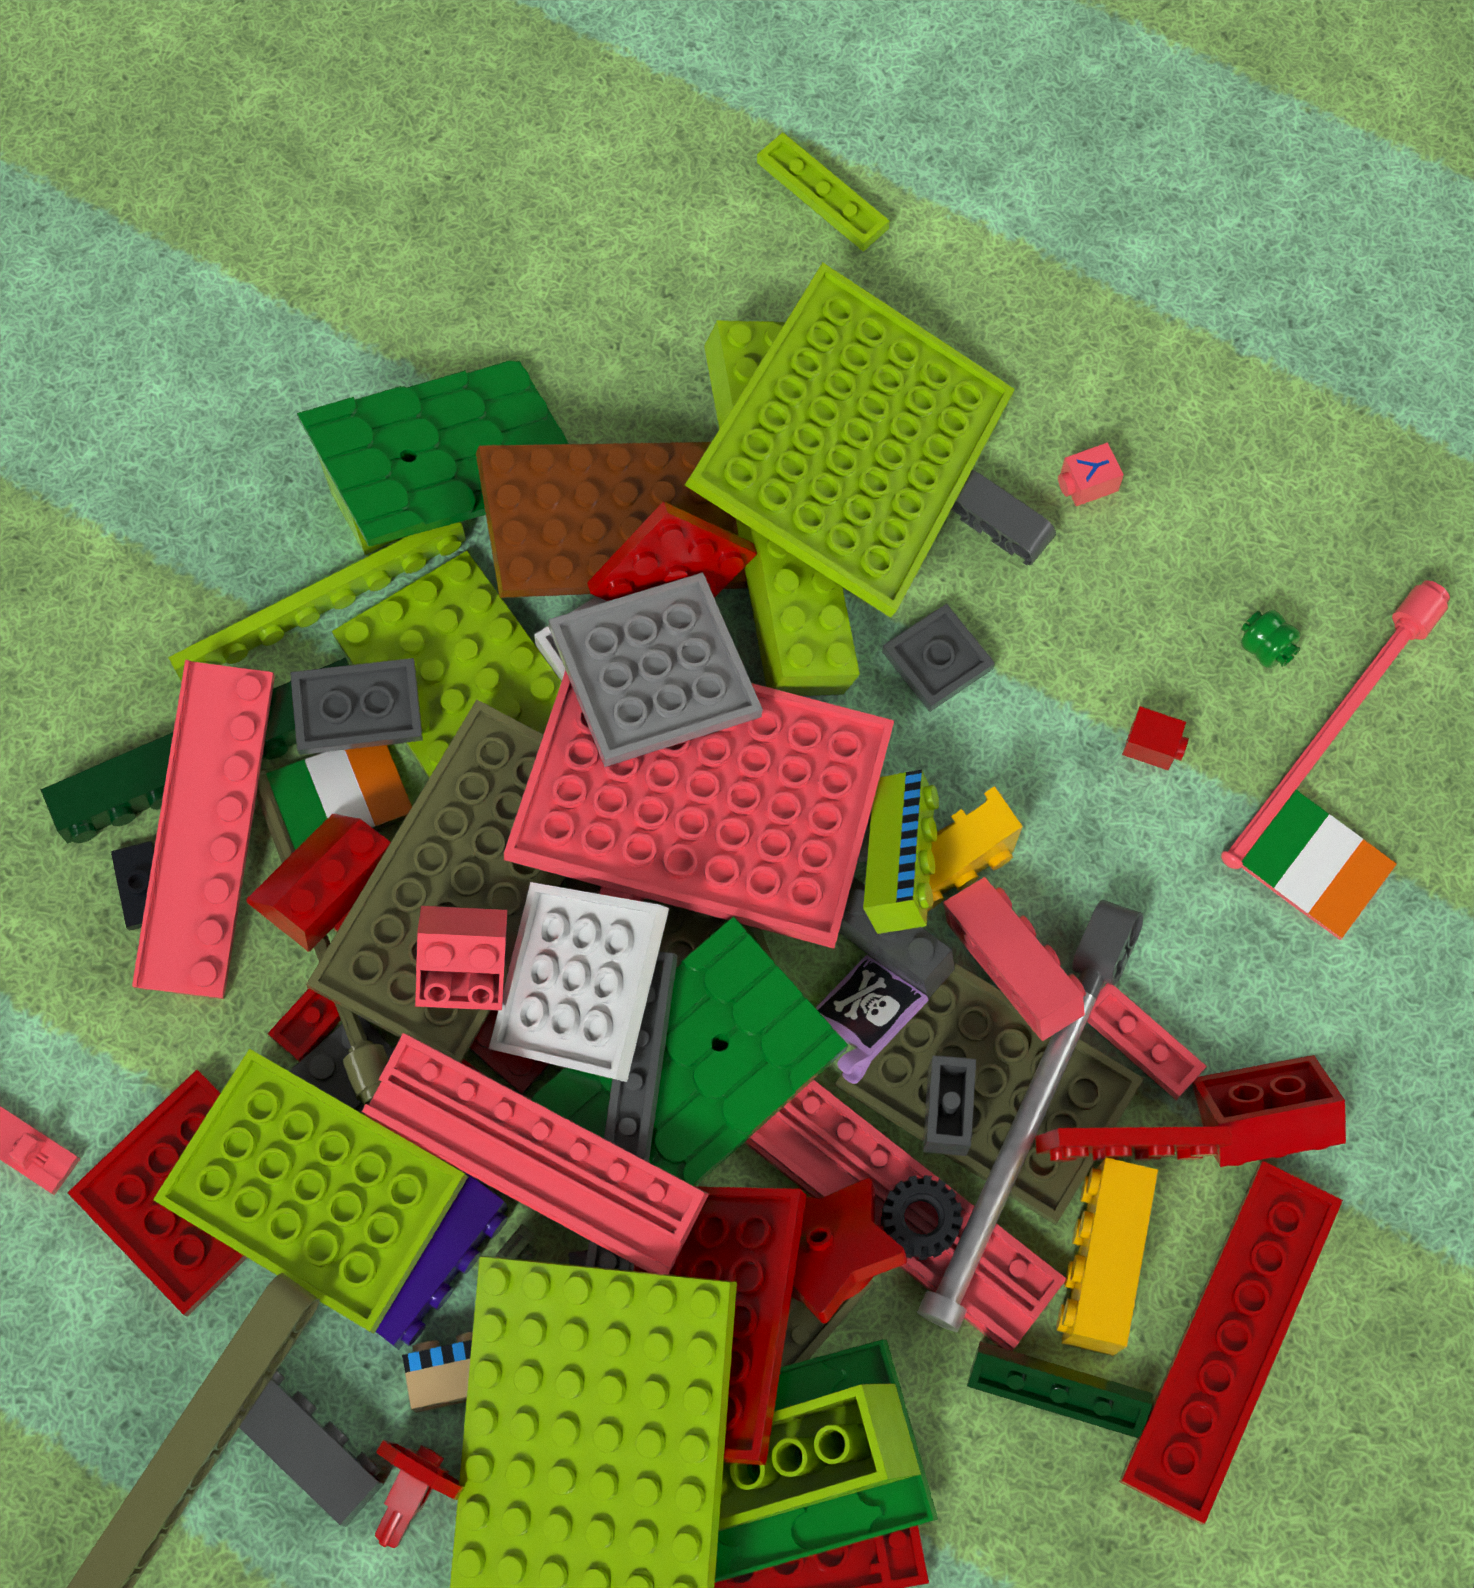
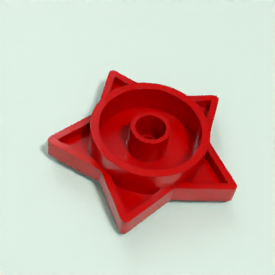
(841, 1249)

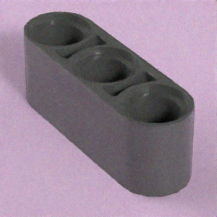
(1004, 518)

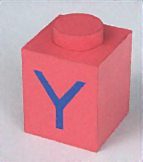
(1090, 474)

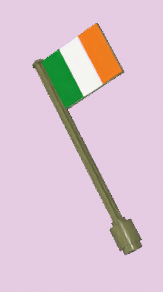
(295, 804)

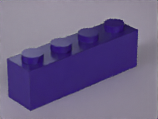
(451, 1249)

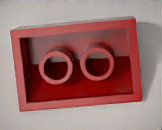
(320, 879)
(1272, 1109)

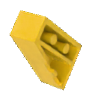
(972, 844)

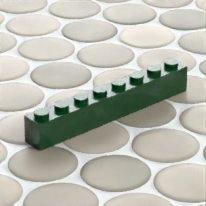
(136, 779)

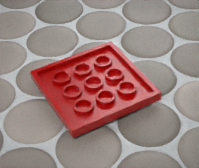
(121, 1191)

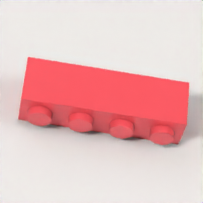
(1015, 958)

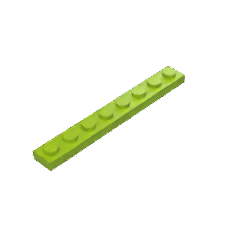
(334, 591)

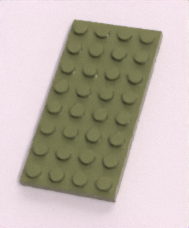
(440, 857)

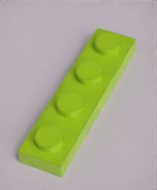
(823, 191)

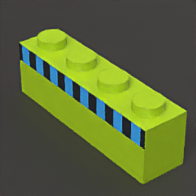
(901, 852)

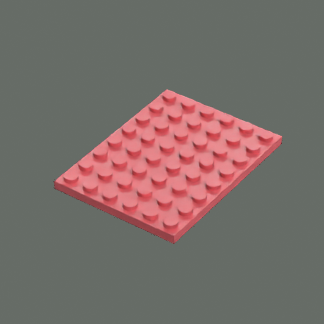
(723, 824)

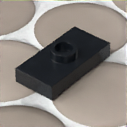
(132, 874)

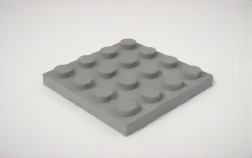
(654, 669)

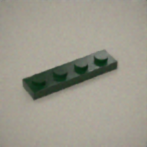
(1060, 1390)

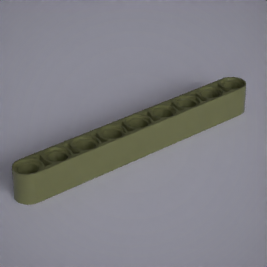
(198, 1437)

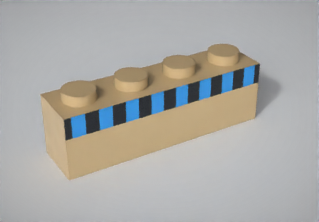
(438, 1374)

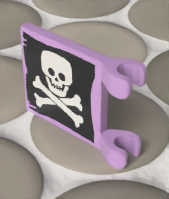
(868, 1013)

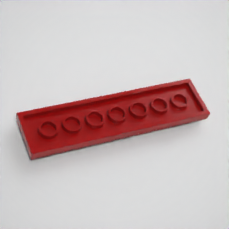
(1231, 1343)

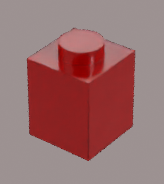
(1156, 739)

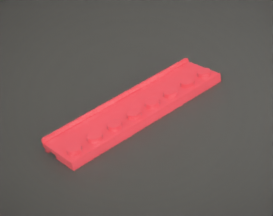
(204, 830)
(830, 1147)
(536, 1156)

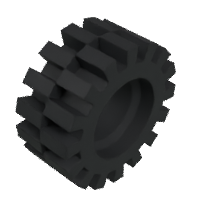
(940, 1198)

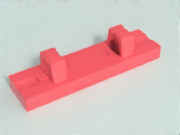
(34, 1153)

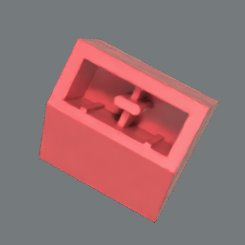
(460, 958)

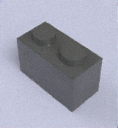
(949, 1105)

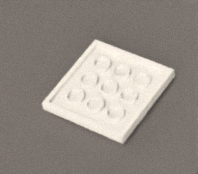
(579, 980)

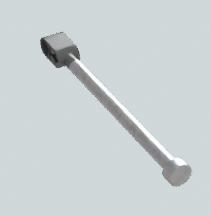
(1098, 959)

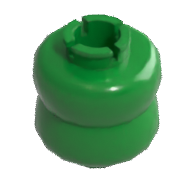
(1270, 638)

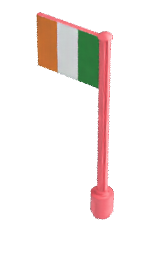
(1300, 846)

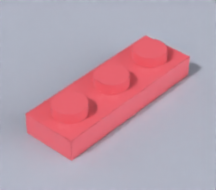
(1144, 1041)

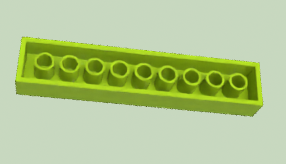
(795, 608)

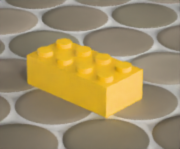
(1108, 1258)

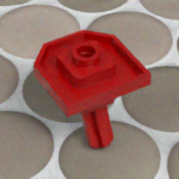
(412, 1488)

